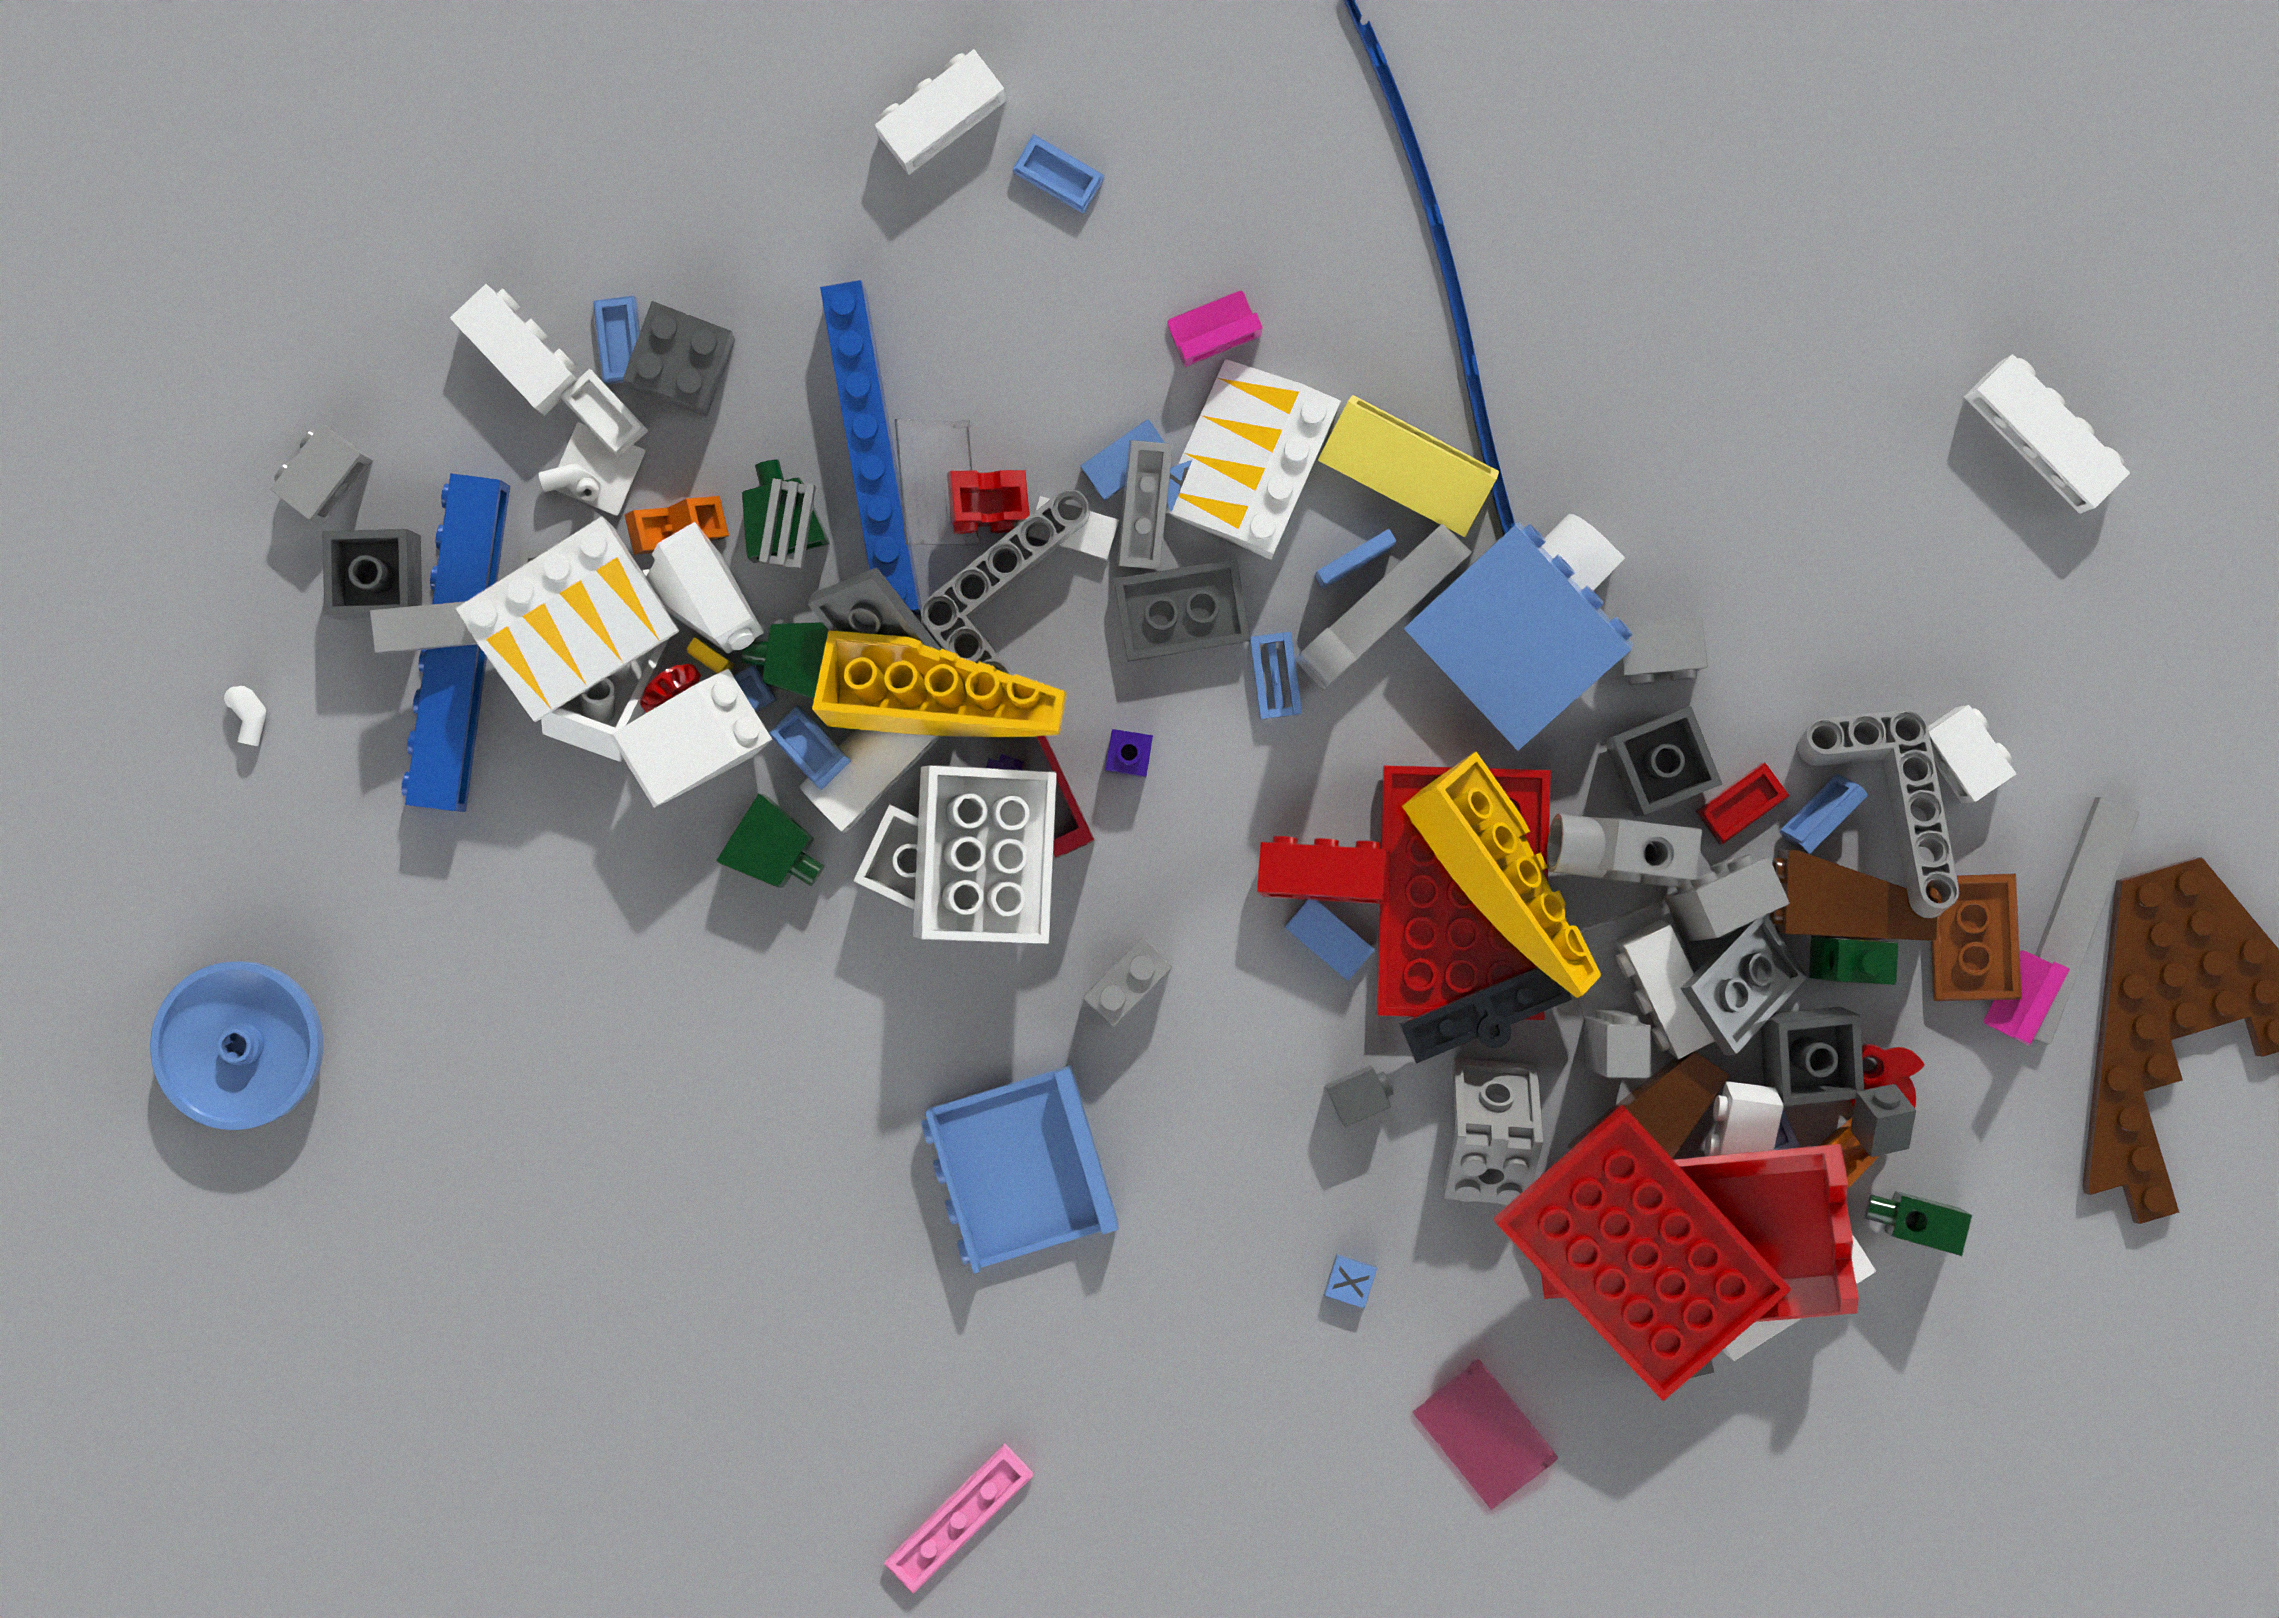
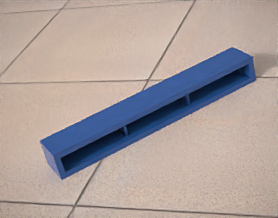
(869, 437)
(454, 676)

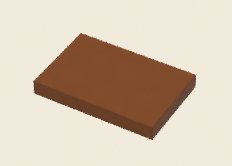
(1978, 941)

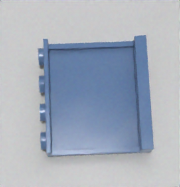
(1520, 635)
(1019, 1168)

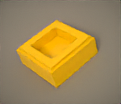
(709, 656)

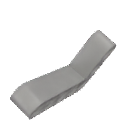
(997, 582)
(1382, 606)
(1903, 793)

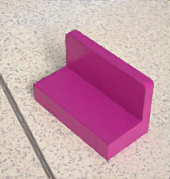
(1214, 328)
(2039, 988)

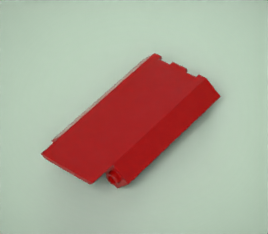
(1793, 1215)

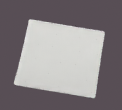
(612, 473)

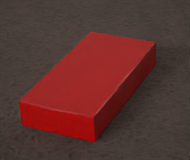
(1742, 803)

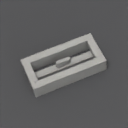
(771, 520)

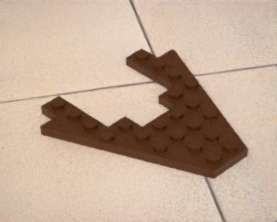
(2176, 966)

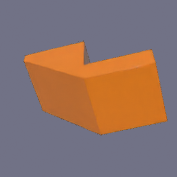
(654, 525)

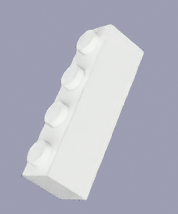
(2047, 433)

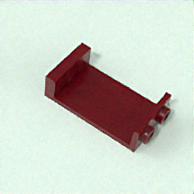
(1080, 836)

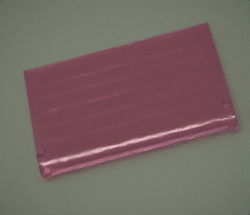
(1485, 1434)

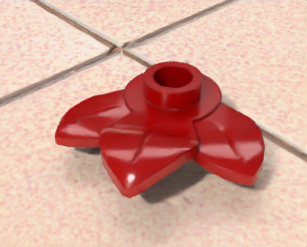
(1890, 1068)

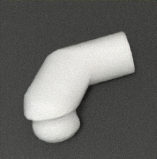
(574, 479)
(249, 710)

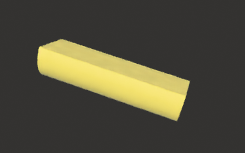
(1408, 465)

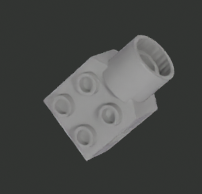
(1617, 849)

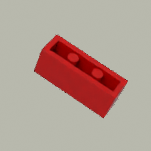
(1324, 871)

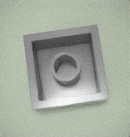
(1726, 898)

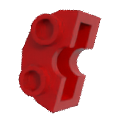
(987, 500)

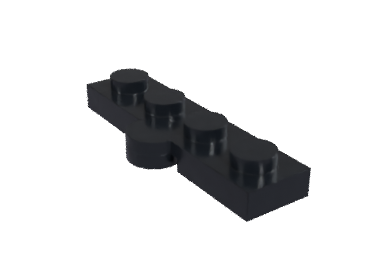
(1482, 1014)

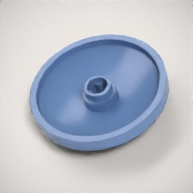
(236, 1045)

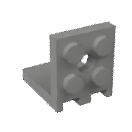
(1493, 1133)

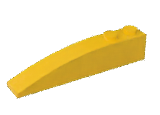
(922, 690)
(1486, 853)

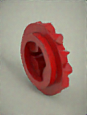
(668, 685)

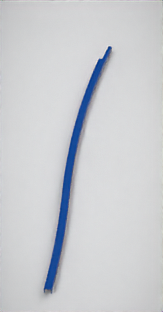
(1445, 260)

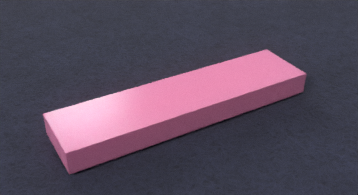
(958, 1518)

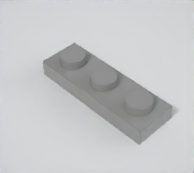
(1144, 504)

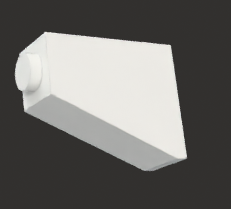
(701, 590)

